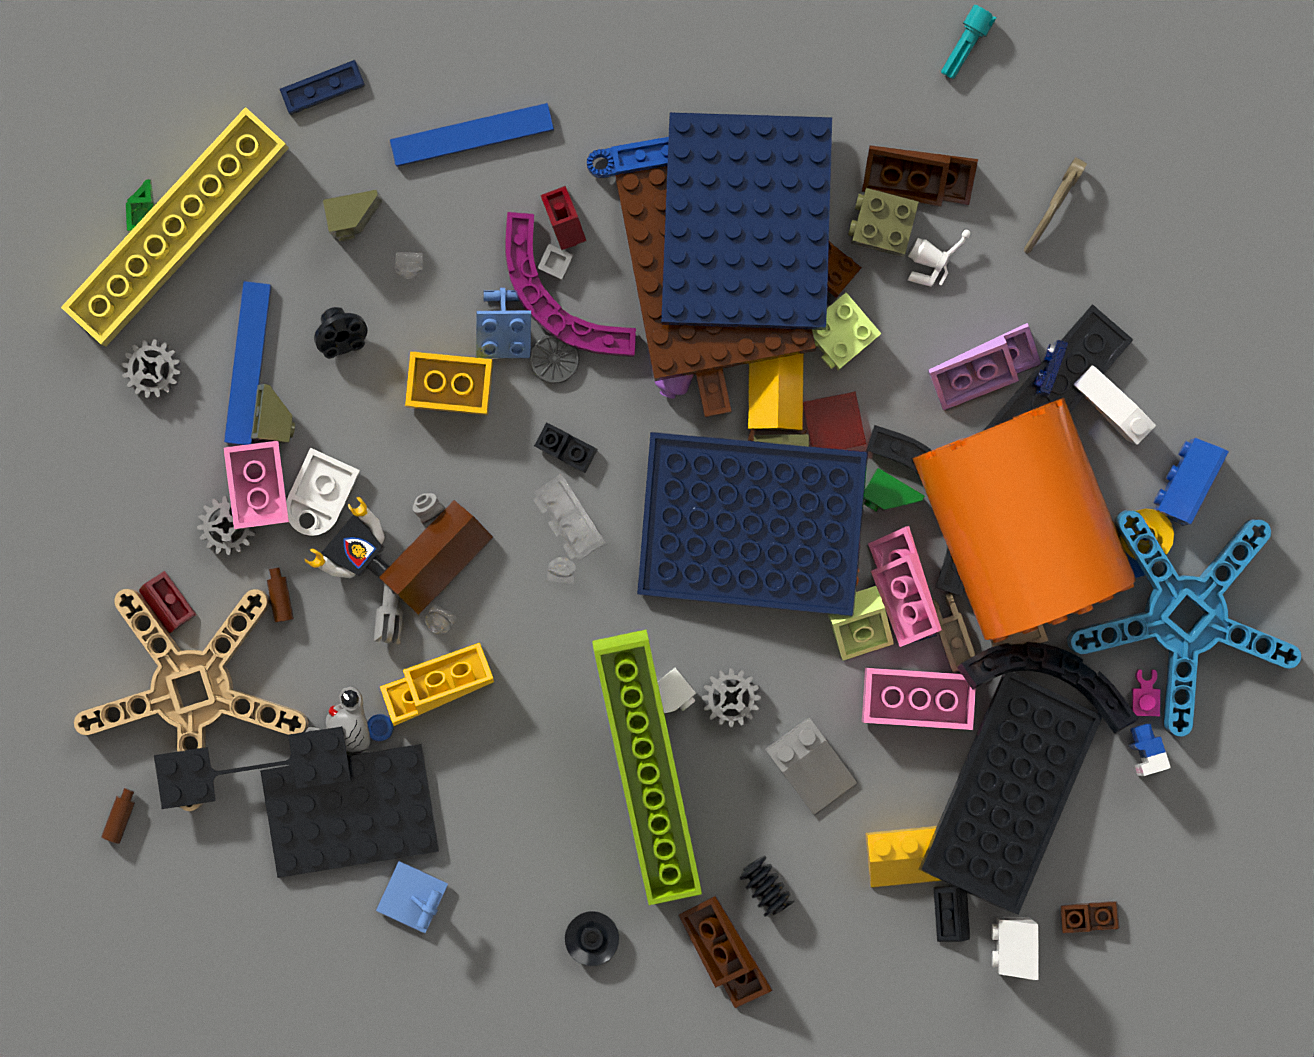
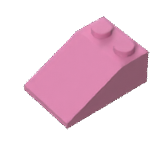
(256, 484)

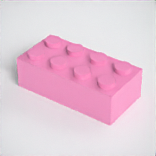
(917, 699)

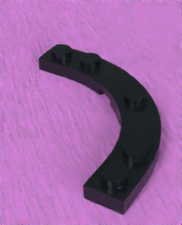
(902, 450)
(1054, 662)

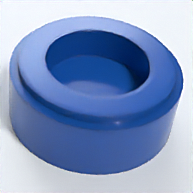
(380, 727)

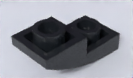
(565, 447)

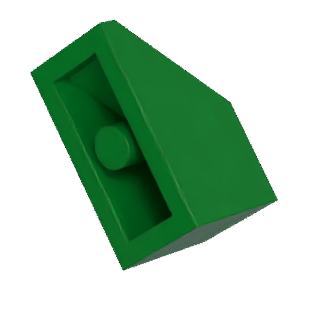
(888, 492)

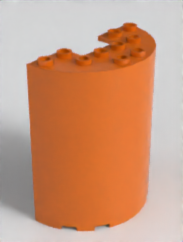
(1025, 522)

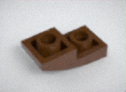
(1089, 916)

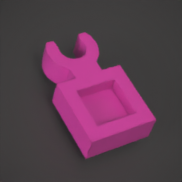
(1146, 699)

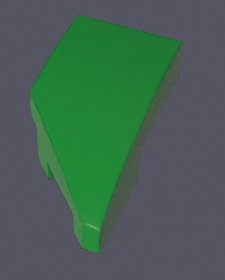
(139, 204)

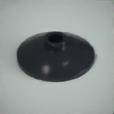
(591, 953)

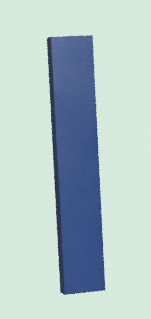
(471, 134)
(247, 362)

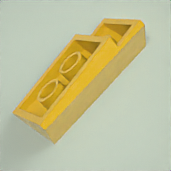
(776, 393)
(436, 683)

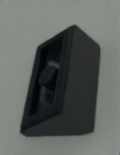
(951, 914)

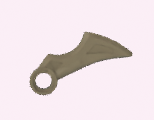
(1069, 180)

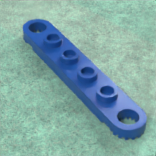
(630, 157)

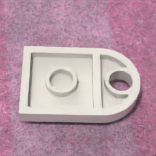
(320, 490)

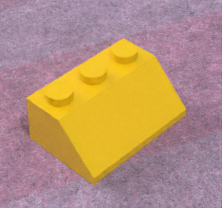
(897, 855)

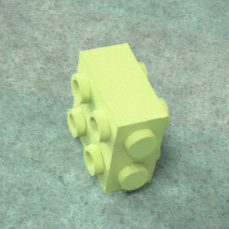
(846, 333)

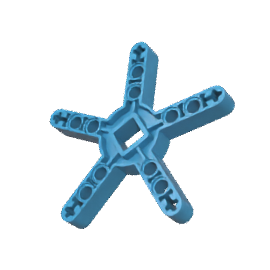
(1209, 630)

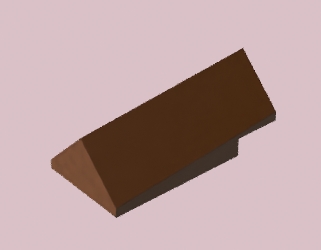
(920, 175)
(436, 557)
(724, 952)

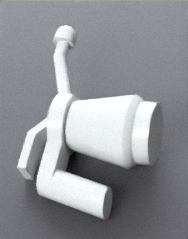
(927, 254)

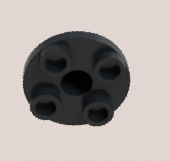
(340, 332)

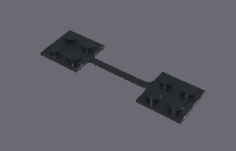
(315, 756)

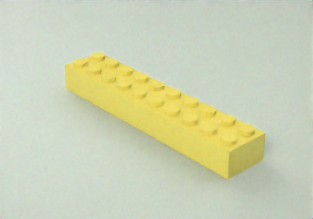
(175, 227)

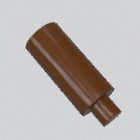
(279, 596)
(119, 817)

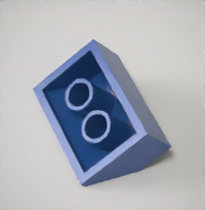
(1190, 481)

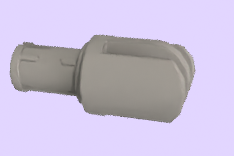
(388, 618)

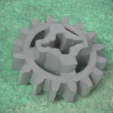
(161, 362)
(227, 538)
(739, 706)

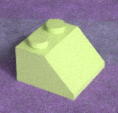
(864, 630)

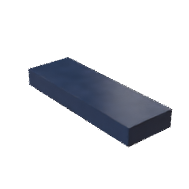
(322, 87)

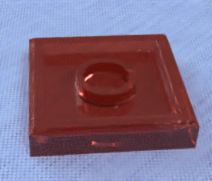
(834, 422)

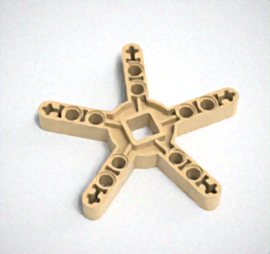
(173, 664)

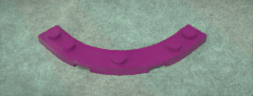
(544, 309)

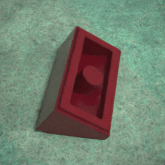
(166, 602)

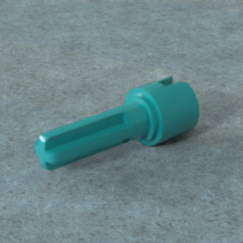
(976, 25)

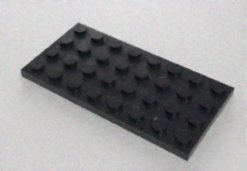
(1010, 792)

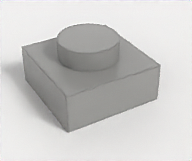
(555, 262)

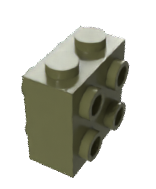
(883, 222)

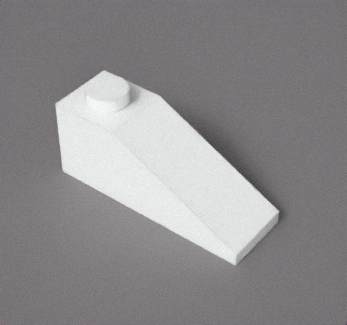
(1114, 405)

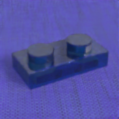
(1054, 356)

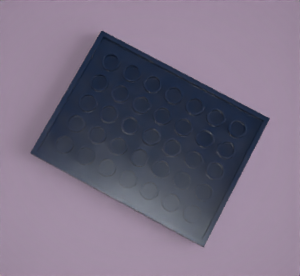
(747, 221)
(752, 523)

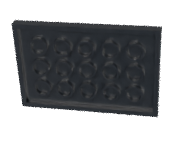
(353, 822)

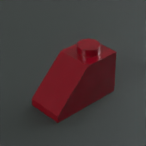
(563, 218)

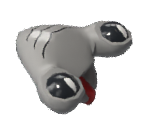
(352, 717)

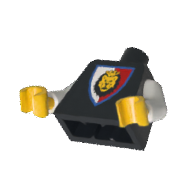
(354, 547)

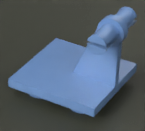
(502, 332)
(412, 897)

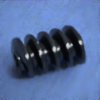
(766, 887)

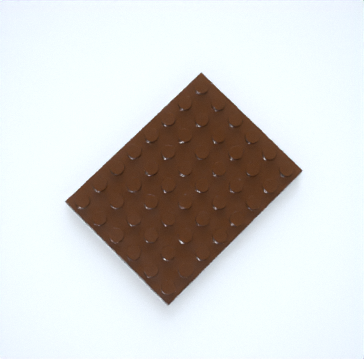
(685, 348)

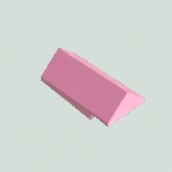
(903, 587)

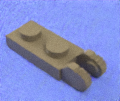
(954, 635)

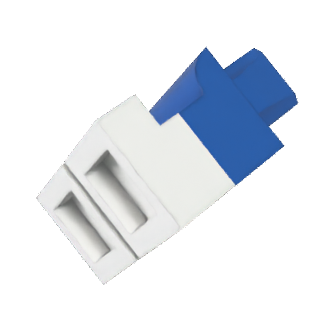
(1150, 750)

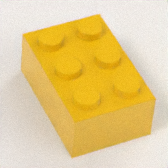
(449, 383)

